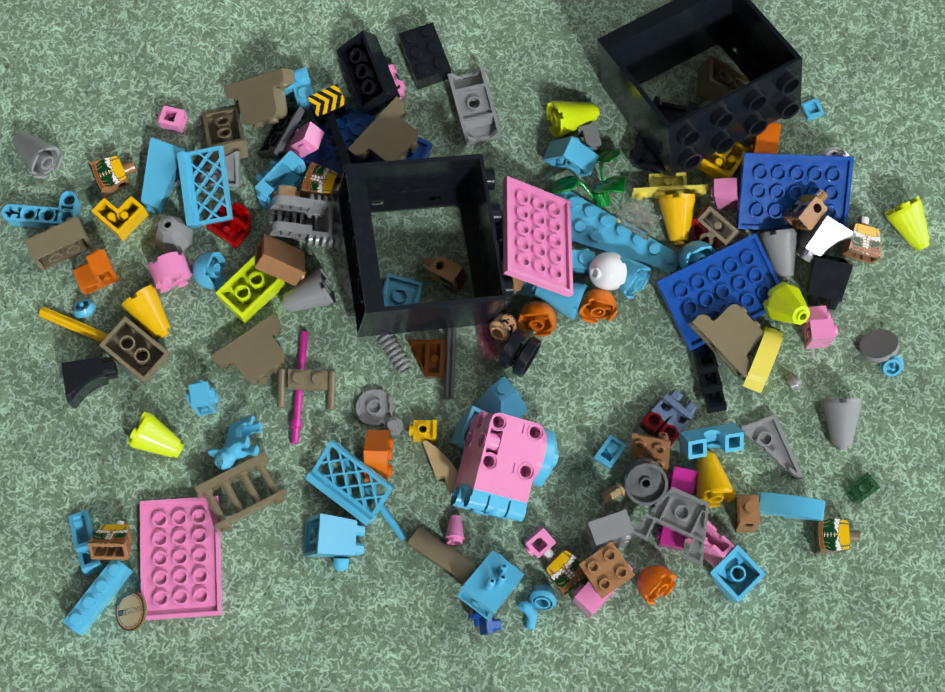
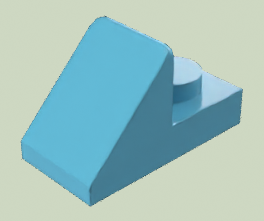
(610, 452)

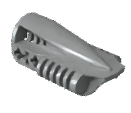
(310, 220)

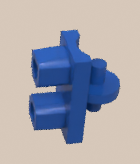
(486, 627)

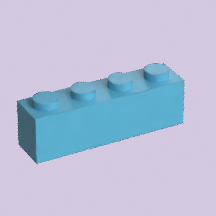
(97, 597)

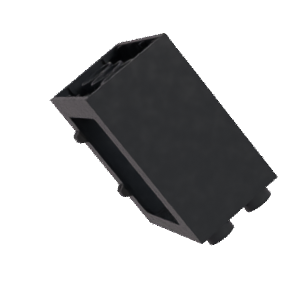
(679, 33)
(409, 186)

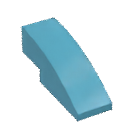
(791, 506)
(82, 532)

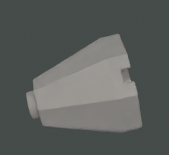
(173, 235)

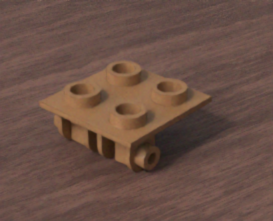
(653, 448)
(606, 569)

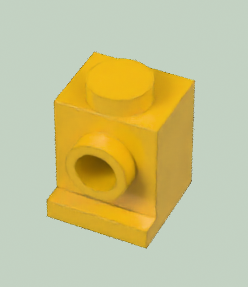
(430, 434)

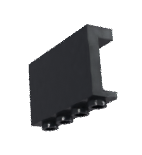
(642, 156)

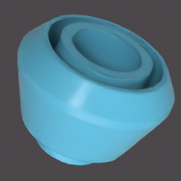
(543, 597)

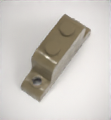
(262, 97)
(386, 137)
(729, 336)
(254, 352)

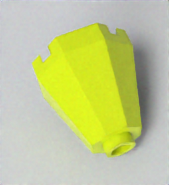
(786, 304)

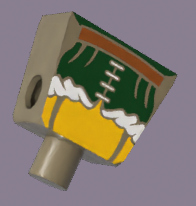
(833, 536)

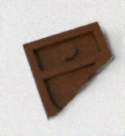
(430, 356)

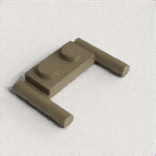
(306, 380)

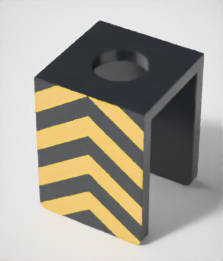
(328, 101)

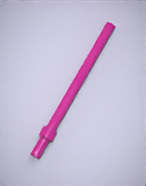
(296, 423)

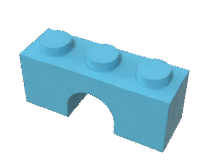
(697, 441)

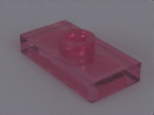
(489, 345)

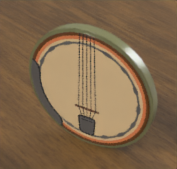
(131, 611)

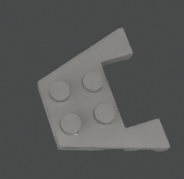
(681, 514)

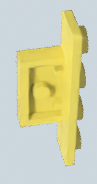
(665, 185)

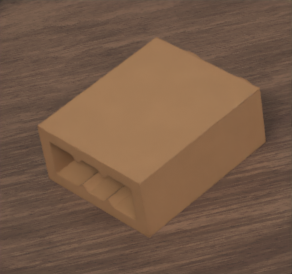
(280, 260)

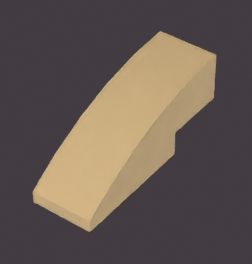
(441, 466)

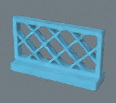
(190, 192)
(344, 497)

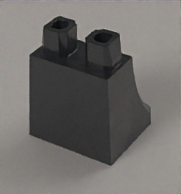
(828, 280)
(85, 376)

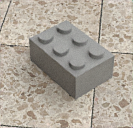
(610, 528)

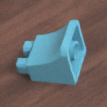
(332, 537)

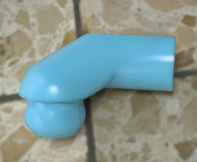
(531, 613)

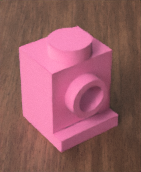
(169, 113)
(546, 542)

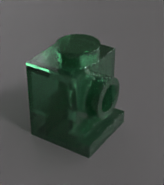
(867, 483)

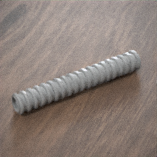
(388, 342)

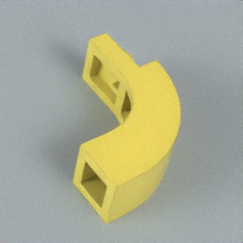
(763, 359)

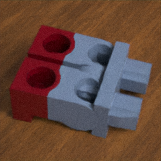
(669, 411)

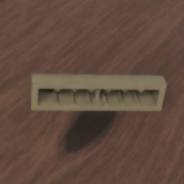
(442, 555)

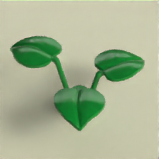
(601, 190)

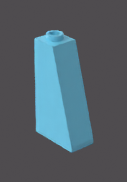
(160, 175)

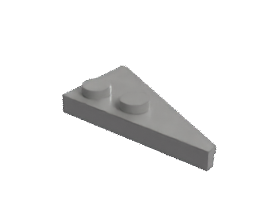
(233, 172)
(771, 439)

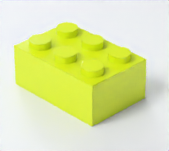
(249, 291)

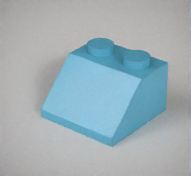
(736, 575)

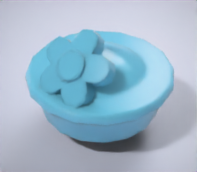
(84, 308)
(892, 366)

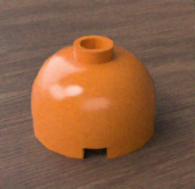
(597, 305)
(538, 317)
(657, 580)

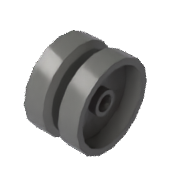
(644, 481)

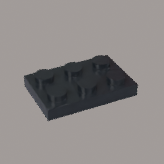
(281, 133)

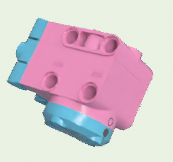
(501, 464)

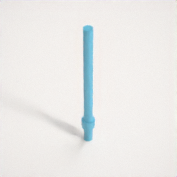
(384, 511)

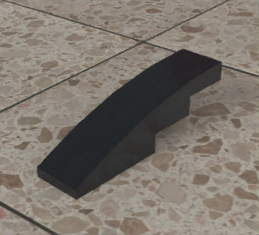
(709, 379)

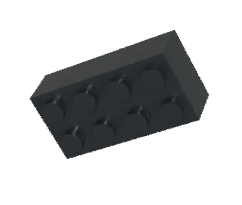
(367, 73)

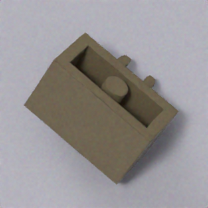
(717, 227)

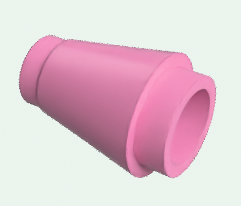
(454, 531)

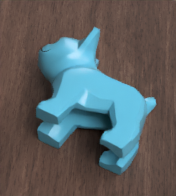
(237, 443)

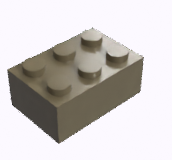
(59, 243)
(135, 350)

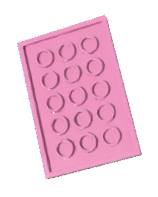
(537, 237)
(180, 559)

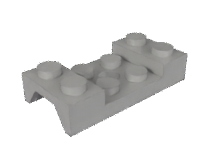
(476, 123)

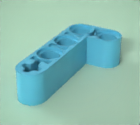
(41, 213)

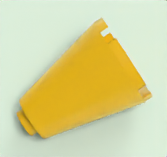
(677, 216)
(148, 311)
(712, 481)

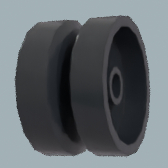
(516, 351)

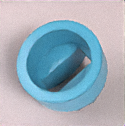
(340, 563)

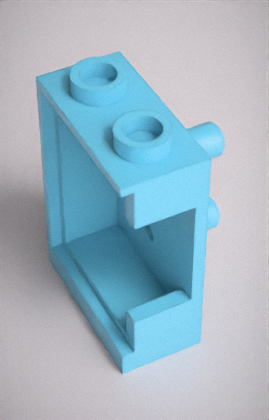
(287, 171)
(490, 585)

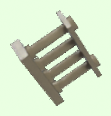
(224, 481)

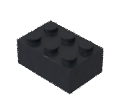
(424, 55)

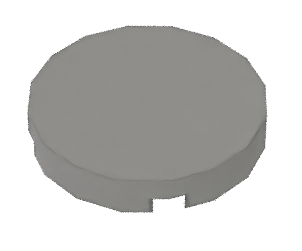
(879, 345)
(376, 413)

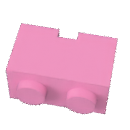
(305, 140)
(725, 193)
(715, 546)

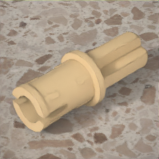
(613, 492)

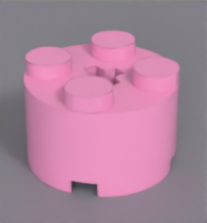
(170, 271)

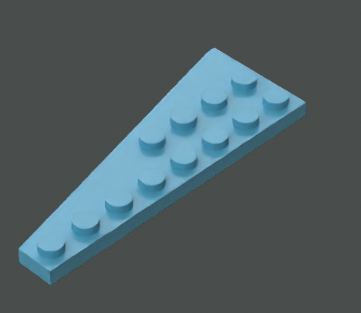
(601, 232)

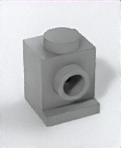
(589, 136)

